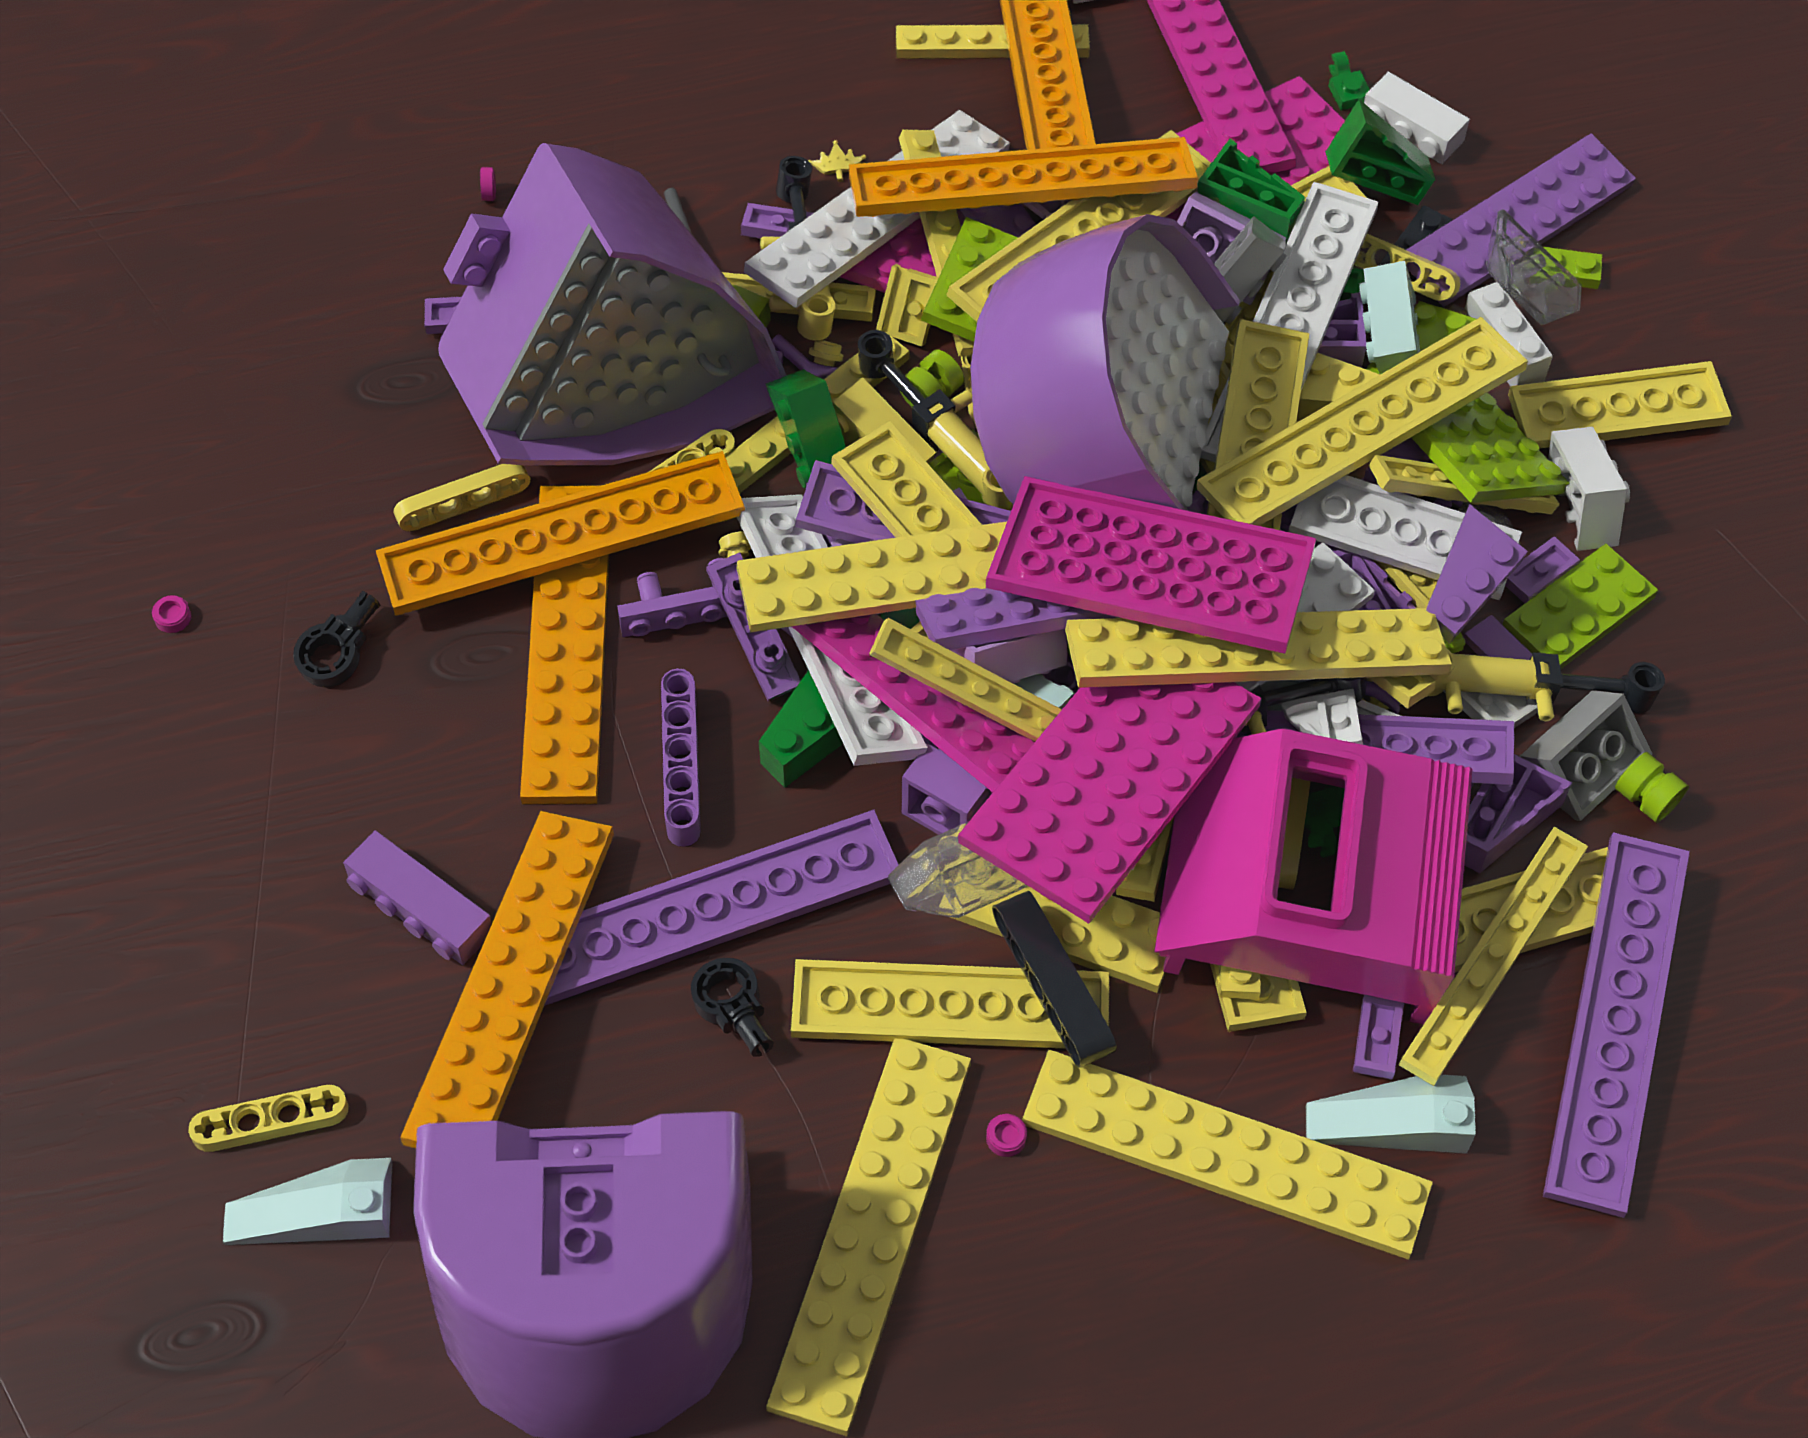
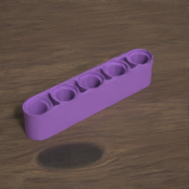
(683, 771)

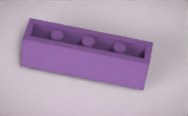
(418, 898)

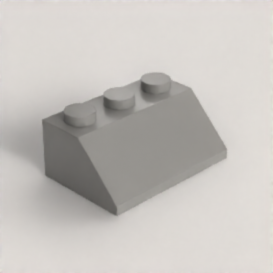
(1247, 261)
(1590, 749)

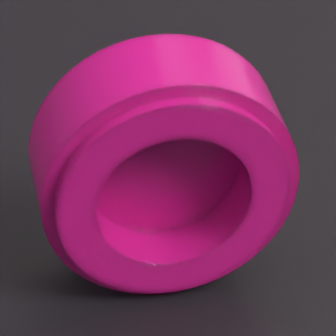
(488, 184)
(171, 614)
(1006, 1135)

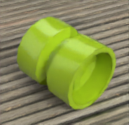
(936, 373)
(1649, 785)

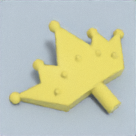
(836, 162)

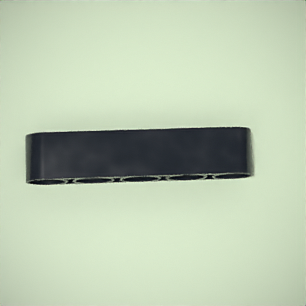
(1054, 979)

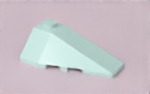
(1398, 1116)
(329, 1204)

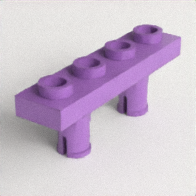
(670, 611)
(763, 648)

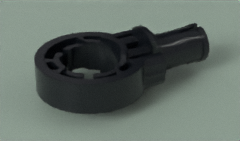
(339, 631)
(739, 1009)

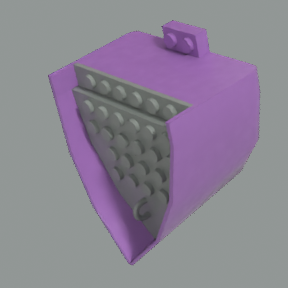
(597, 322)

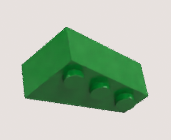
(1379, 157)
(1250, 190)
(807, 420)
(798, 734)

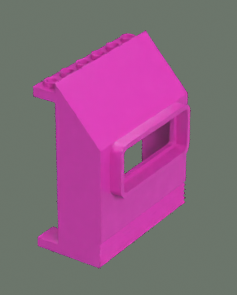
(1393, 880)

